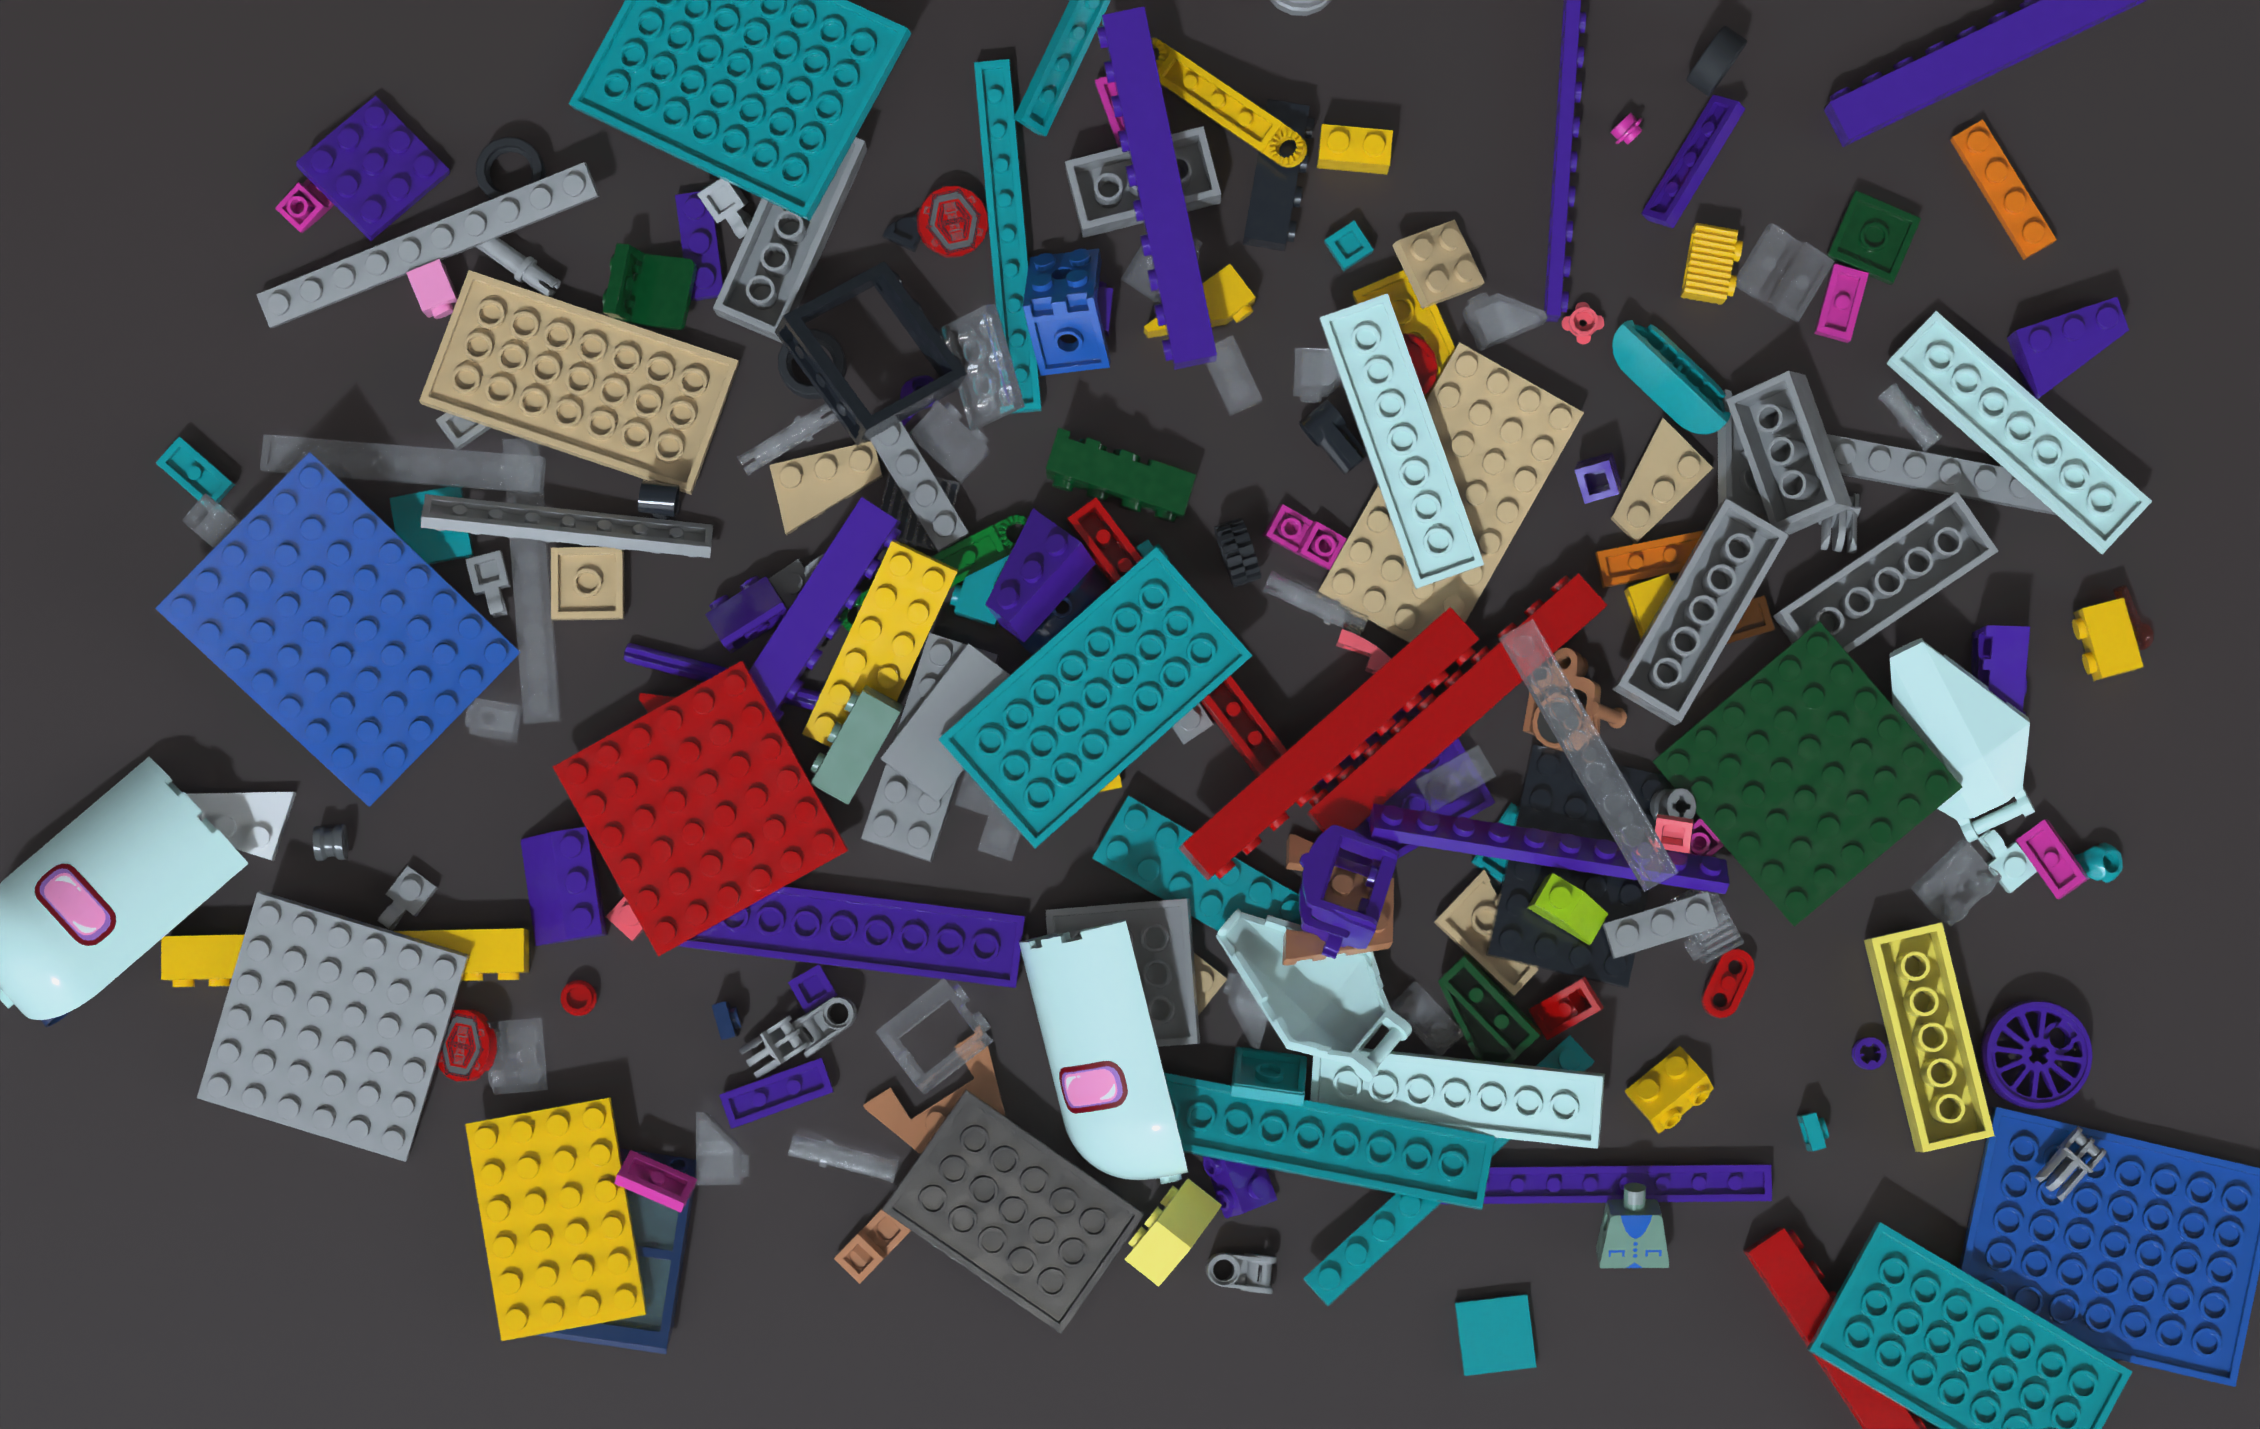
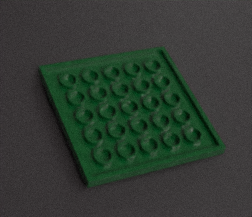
(1807, 773)

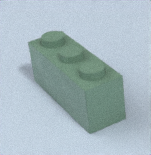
(855, 743)

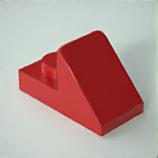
(1566, 1008)

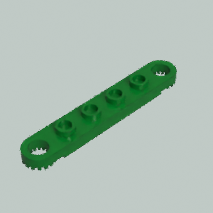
(968, 555)

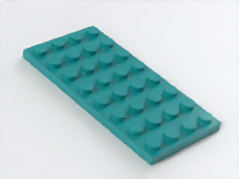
(1095, 697)
(1959, 1346)

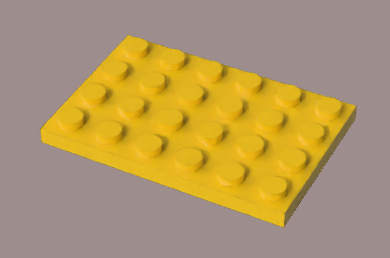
(555, 1219)

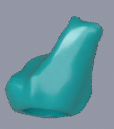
(2101, 862)

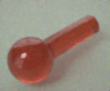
(2142, 631)

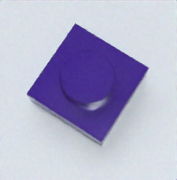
(812, 988)

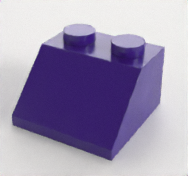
(746, 614)

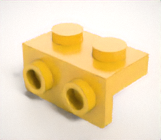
(1670, 1090)

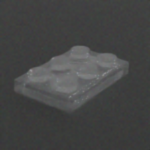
(991, 381)

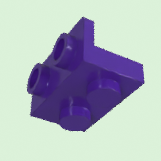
(1239, 1186)

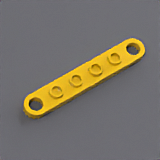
(1226, 106)

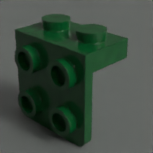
(649, 288)

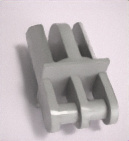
(1839, 523)
(780, 1042)
(2071, 1162)

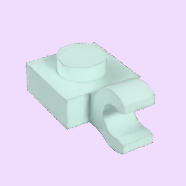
(2008, 861)

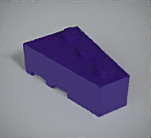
(2062, 344)
(1037, 575)
(2001, 661)

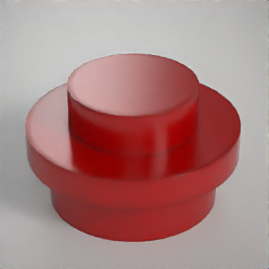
(578, 998)

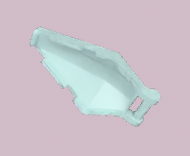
(1968, 731)
(1314, 1006)

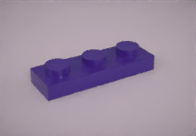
(700, 244)
(776, 1093)

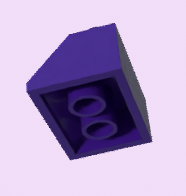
(563, 886)

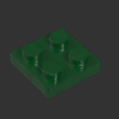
(1873, 237)

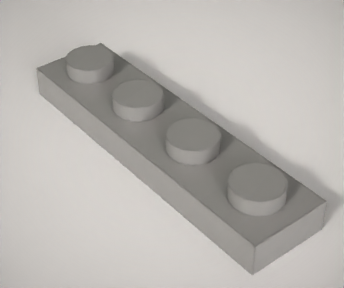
(919, 486)

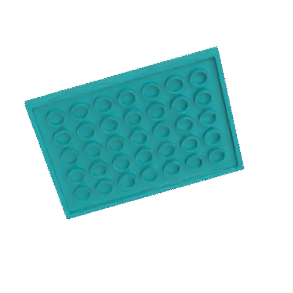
(745, 87)

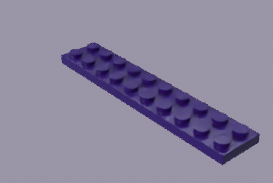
(873, 936)

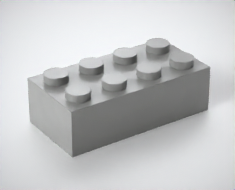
(1103, 191)
(1789, 452)

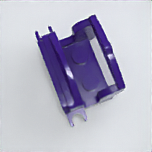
(1335, 923)

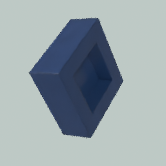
(727, 1020)

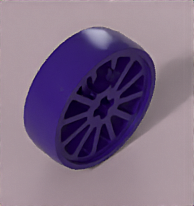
(2074, 1034)

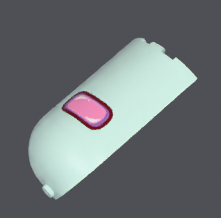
(106, 892)
(1104, 1052)

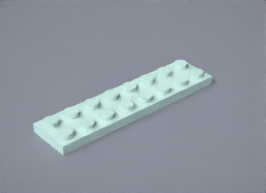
(2019, 432)
(1401, 441)
(1471, 1096)

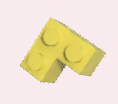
(1171, 1231)

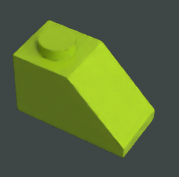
(1568, 908)

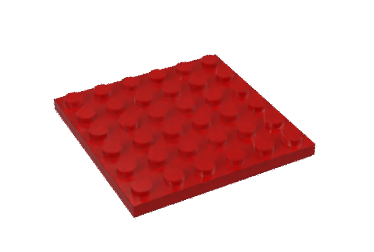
(700, 808)

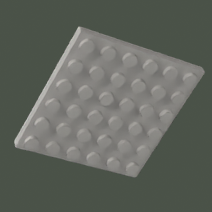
(332, 1026)

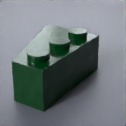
(1485, 1014)

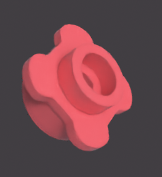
(1593, 322)

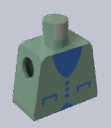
(1632, 1232)

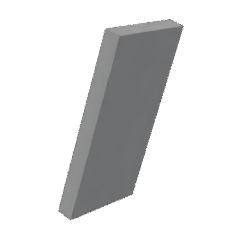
(916, 749)

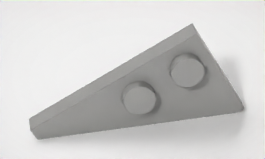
(1734, 472)

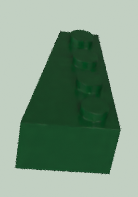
(1119, 477)

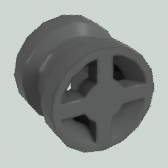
(1663, 804)
(330, 842)

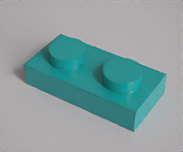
(194, 471)

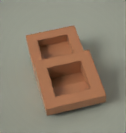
(871, 1245)

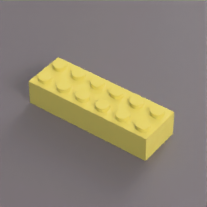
(1929, 1038)

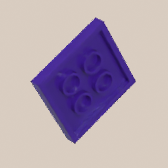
(373, 168)

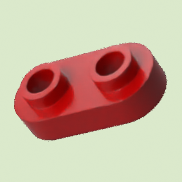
(1730, 985)

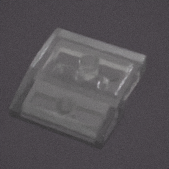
(1783, 272)

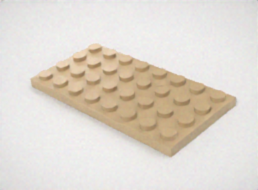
(579, 382)
(1500, 450)

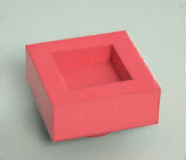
(625, 919)

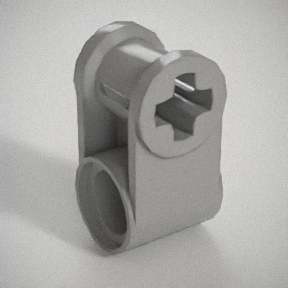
(822, 1026)
(1244, 1271)

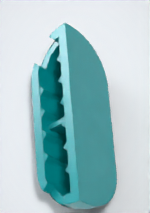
(1670, 378)

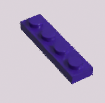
(1693, 161)

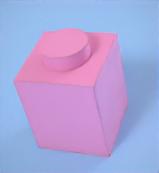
(433, 289)

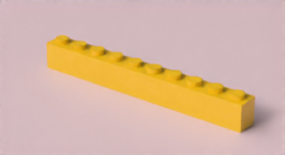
(216, 956)

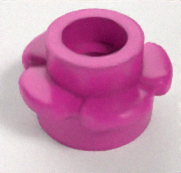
(1627, 129)

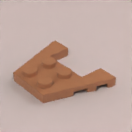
(1343, 890)
(922, 1127)

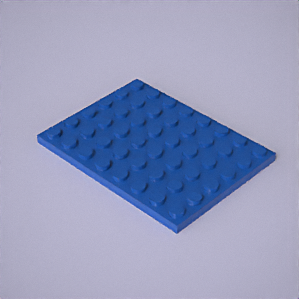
(338, 629)
(2137, 1261)

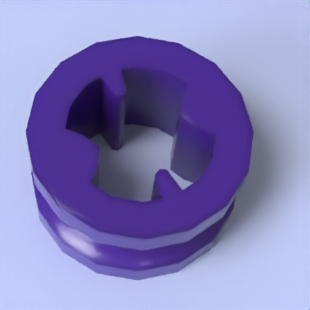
(1870, 1064)

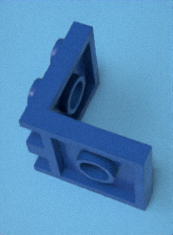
(1063, 301)

